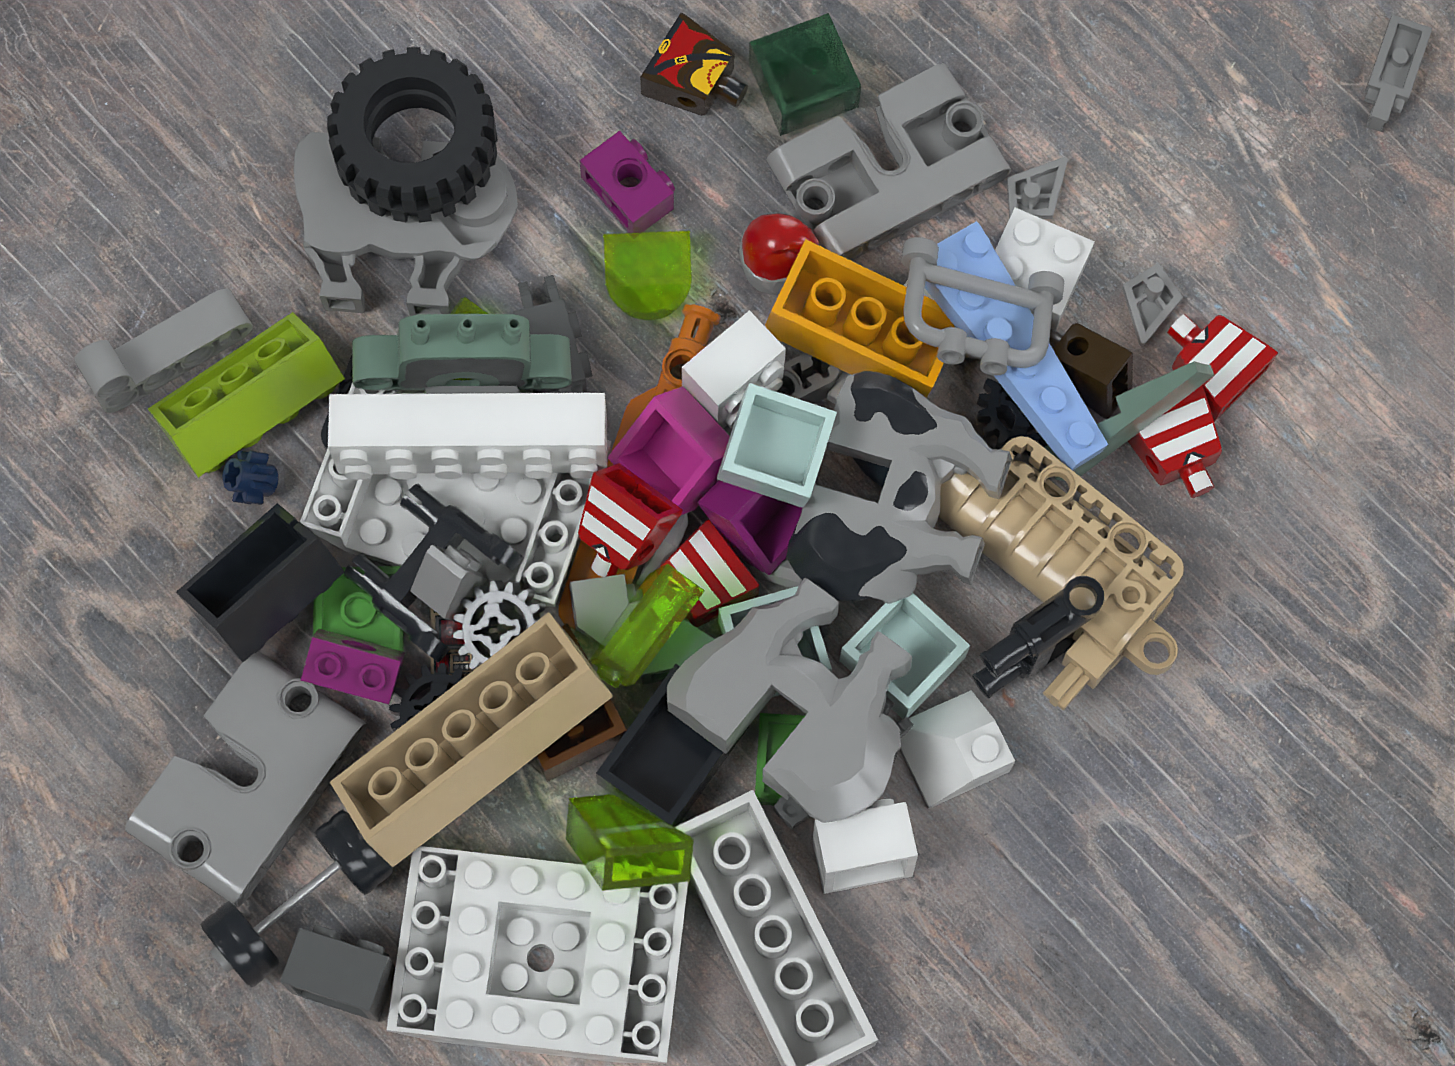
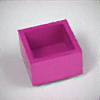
(674, 448)

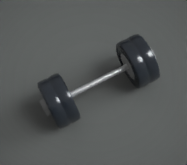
(240, 945)

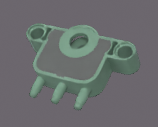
(452, 346)

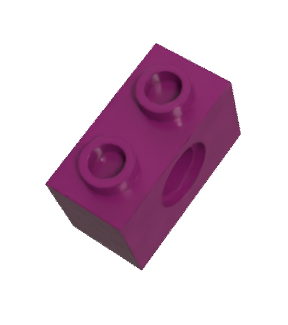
(636, 206)
(352, 666)

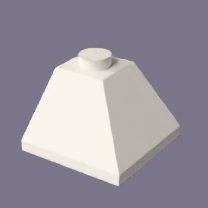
(954, 749)

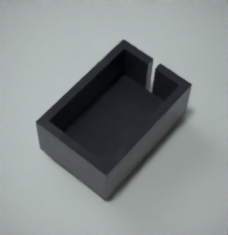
(260, 582)
(661, 761)

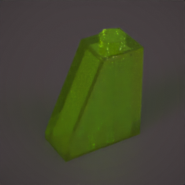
(645, 626)
(626, 844)

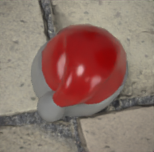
(771, 248)

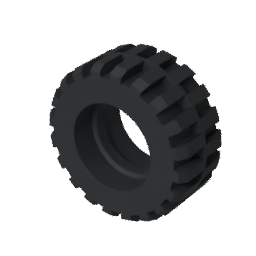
(402, 84)

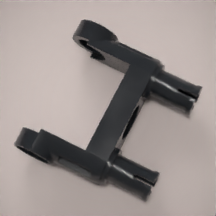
(393, 594)
(1037, 638)

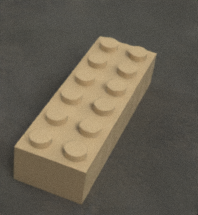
(470, 740)

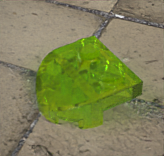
(648, 271)

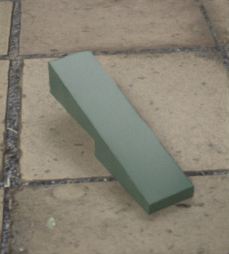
(1144, 405)

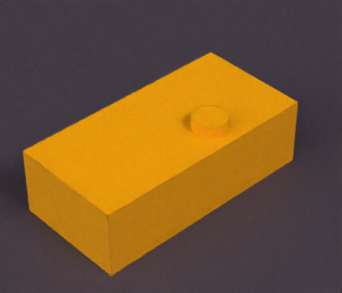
(854, 319)

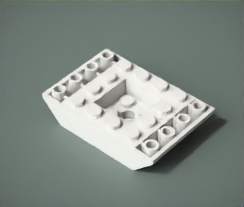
(469, 943)

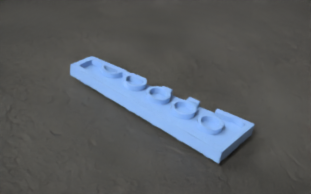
(1039, 391)

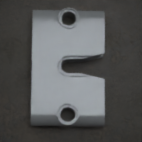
(876, 205)
(250, 824)

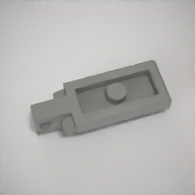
(1395, 69)

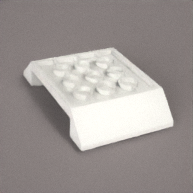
(528, 513)

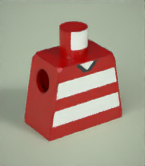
(1232, 352)
(1181, 444)
(624, 520)
(716, 569)

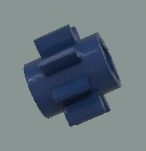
(250, 477)

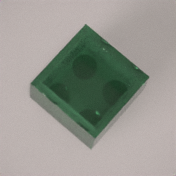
(804, 74)

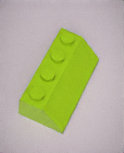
(247, 394)

